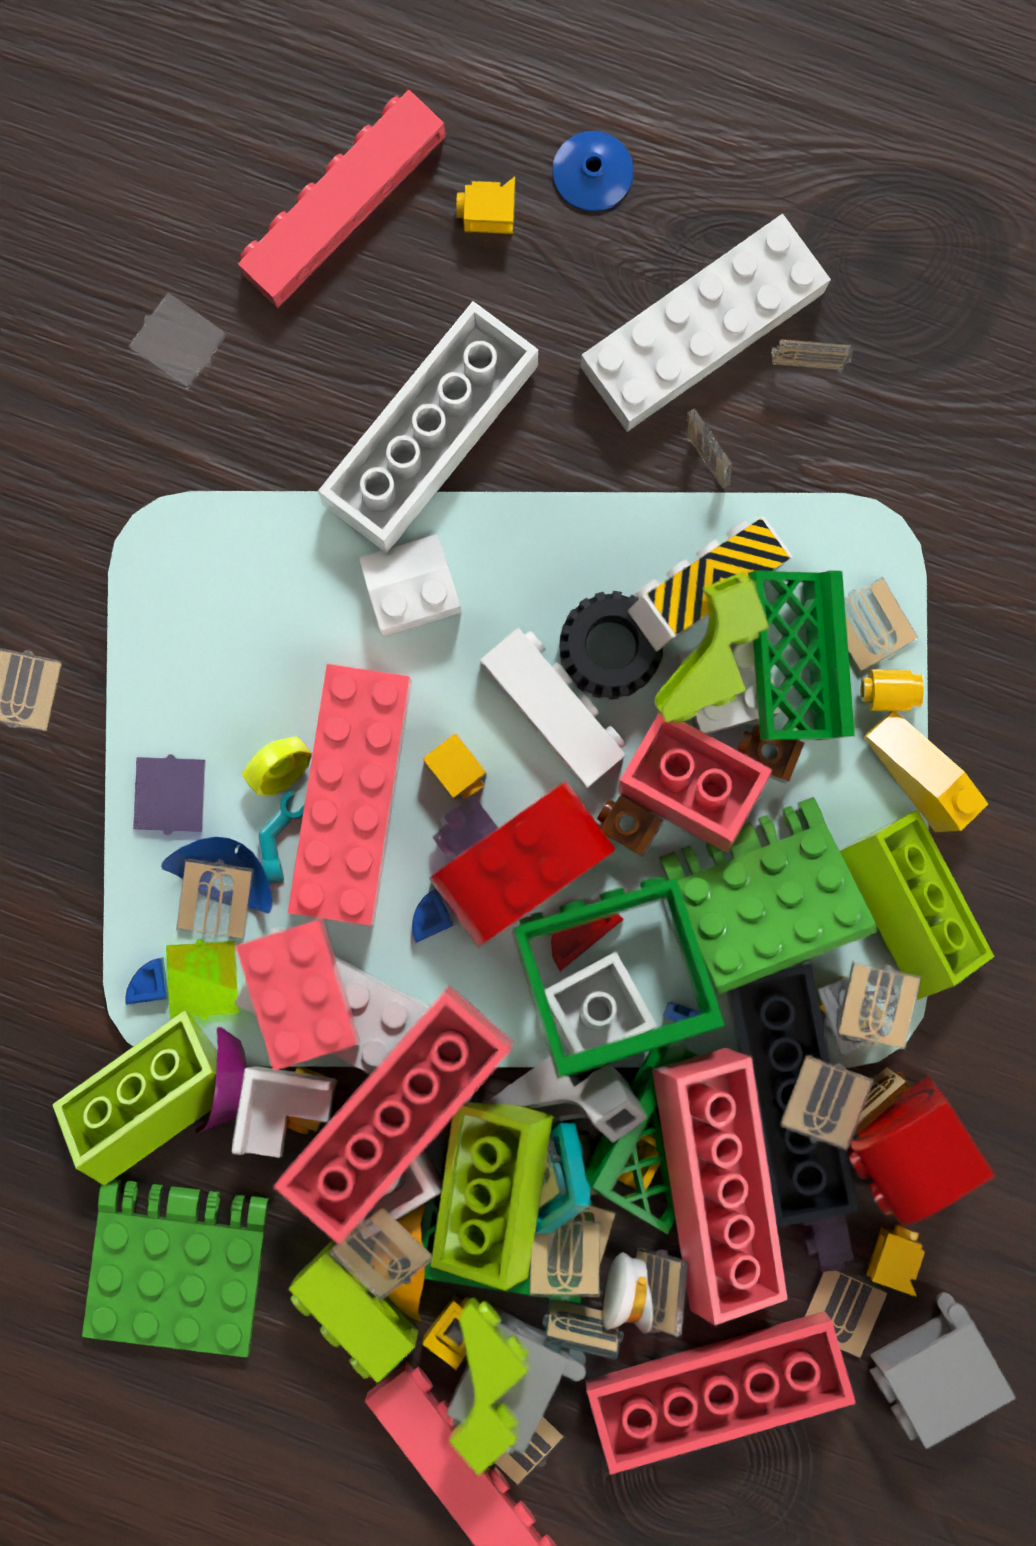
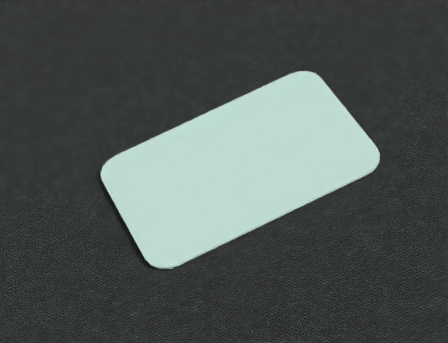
(225, 646)

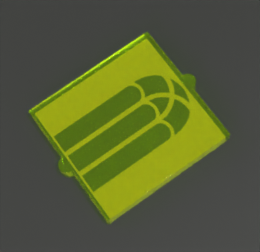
(202, 978)

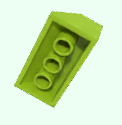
(917, 904)
(139, 1099)
(491, 1193)

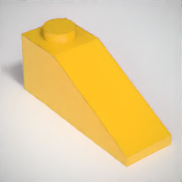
(926, 774)

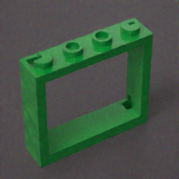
(614, 903)

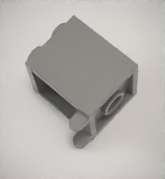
(940, 1375)
(534, 1390)

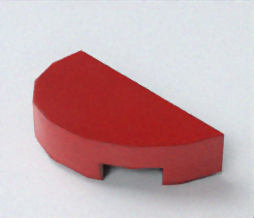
(573, 942)

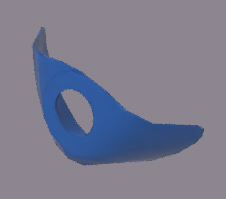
(224, 848)

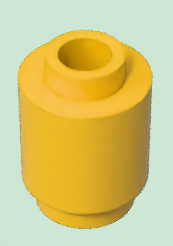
(892, 690)

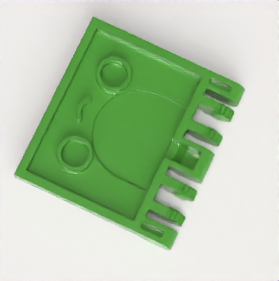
(771, 900)
(172, 1275)

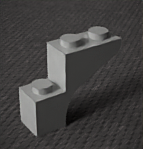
(601, 1097)

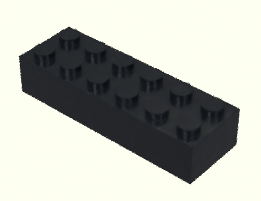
(778, 1026)

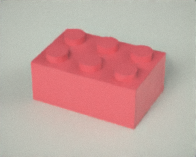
(694, 781)
(298, 994)

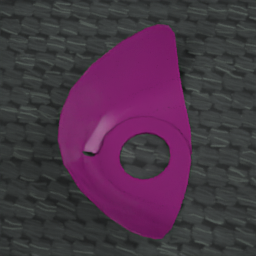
(229, 1080)

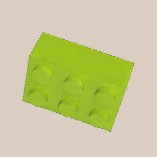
(353, 1316)

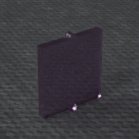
(169, 794)

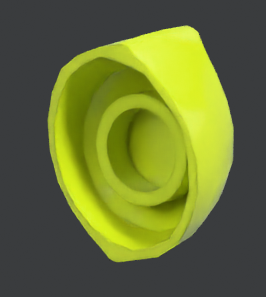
(277, 766)

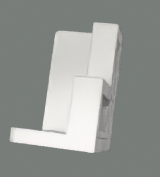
(267, 1102)

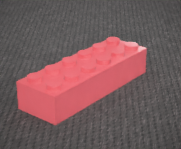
(350, 795)
(394, 1114)
(720, 1184)
(719, 1392)

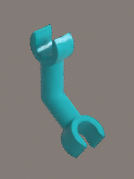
(267, 839)

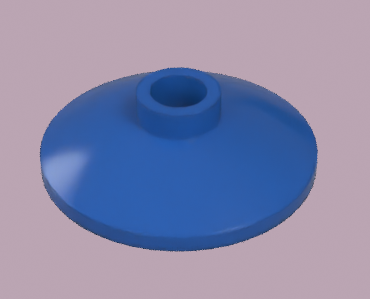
(590, 189)

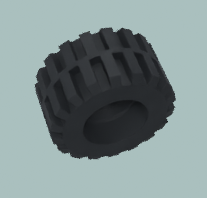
(574, 654)

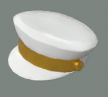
(627, 1294)

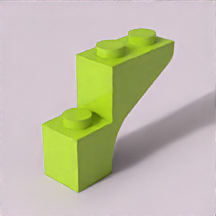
(710, 671)
(495, 1367)

